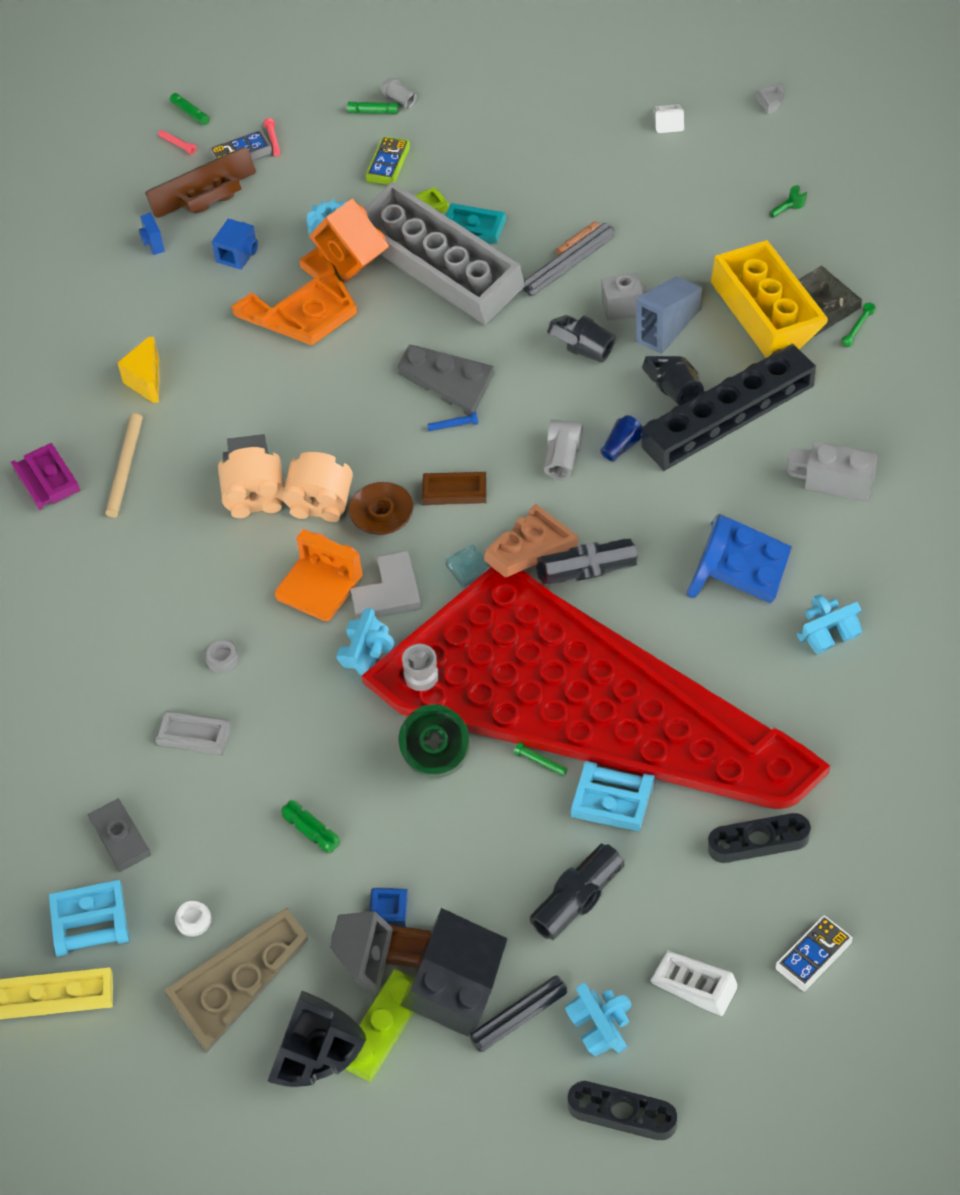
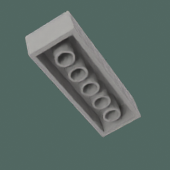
(444, 254)

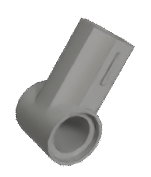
(563, 442)

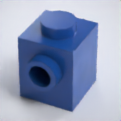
(235, 244)

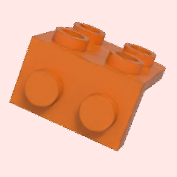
(320, 576)

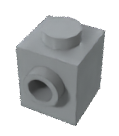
(620, 295)

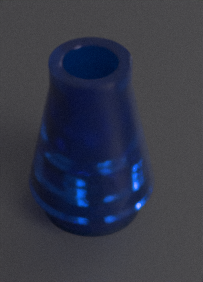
(623, 436)

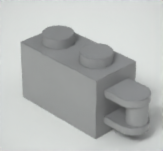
(834, 470)

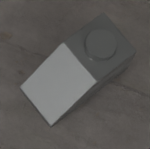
(362, 947)

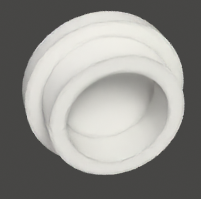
(193, 918)

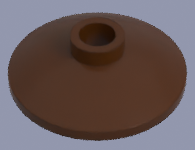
(384, 499)

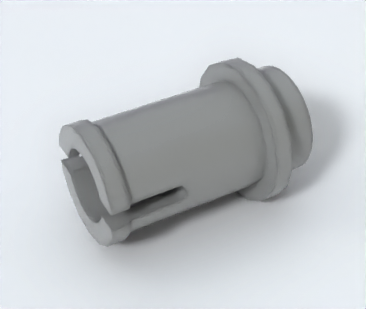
(393, 89)

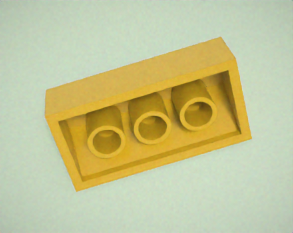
(766, 297)

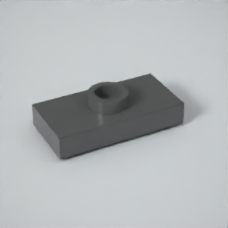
(119, 834)

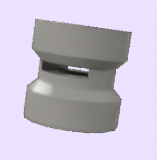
(420, 667)

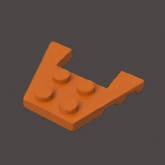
(310, 310)

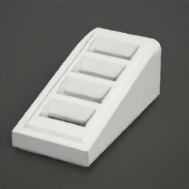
(716, 992)

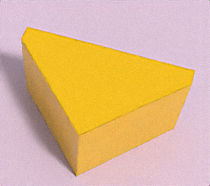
(141, 369)

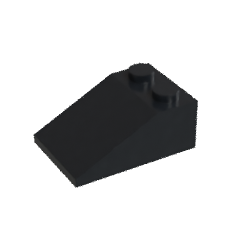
(455, 973)

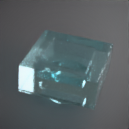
(467, 565)

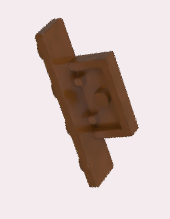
(202, 185)

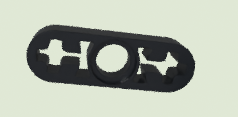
(767, 825)
(592, 1111)

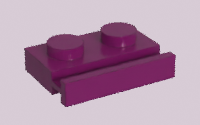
(45, 476)

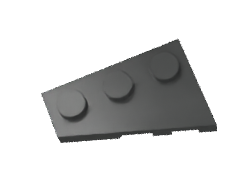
(452, 377)

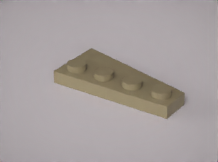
(229, 982)

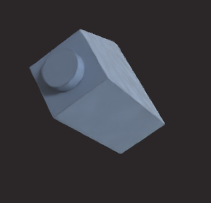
(666, 312)

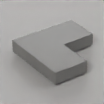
(395, 593)

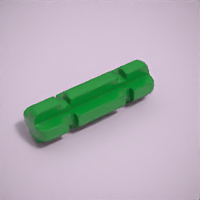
(310, 826)

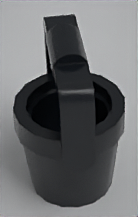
(585, 338)
(674, 377)

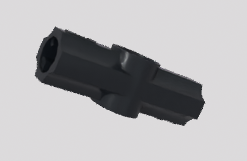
(586, 561)
(577, 891)

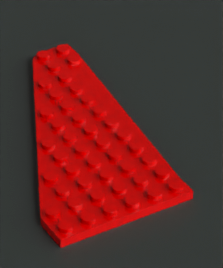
(565, 684)

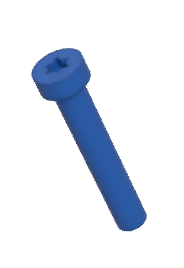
(454, 422)

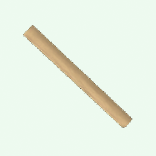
(124, 465)

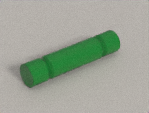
(372, 108)
(189, 109)

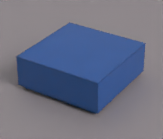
(390, 905)

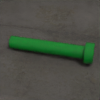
(520, 749)

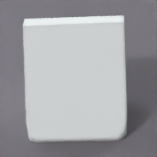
(668, 118)

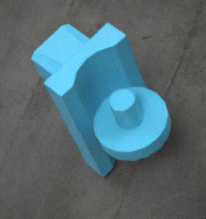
(818, 630)
(368, 641)
(590, 1006)

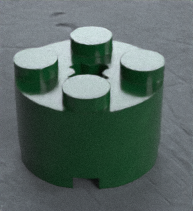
(418, 729)

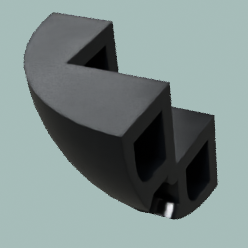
(316, 1043)

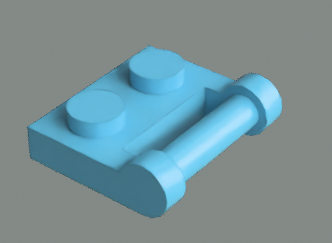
(610, 804)
(87, 907)

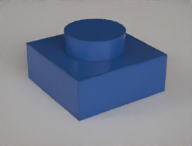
(151, 234)

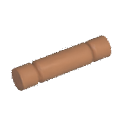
(577, 237)

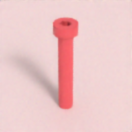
(269, 124)
(190, 148)

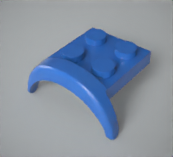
(741, 559)

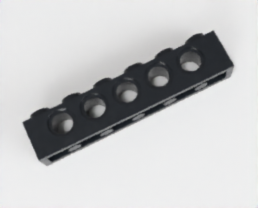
(728, 406)

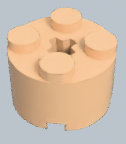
(251, 482)
(317, 486)

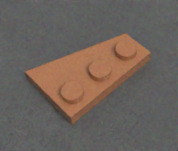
(530, 538)

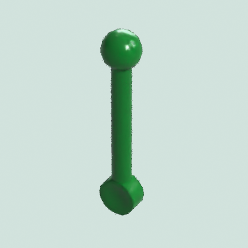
(868, 309)

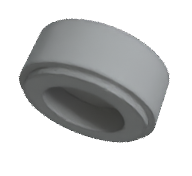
(221, 656)

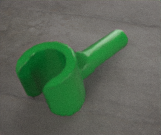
(794, 200)

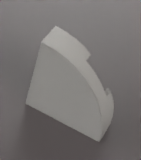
(771, 97)

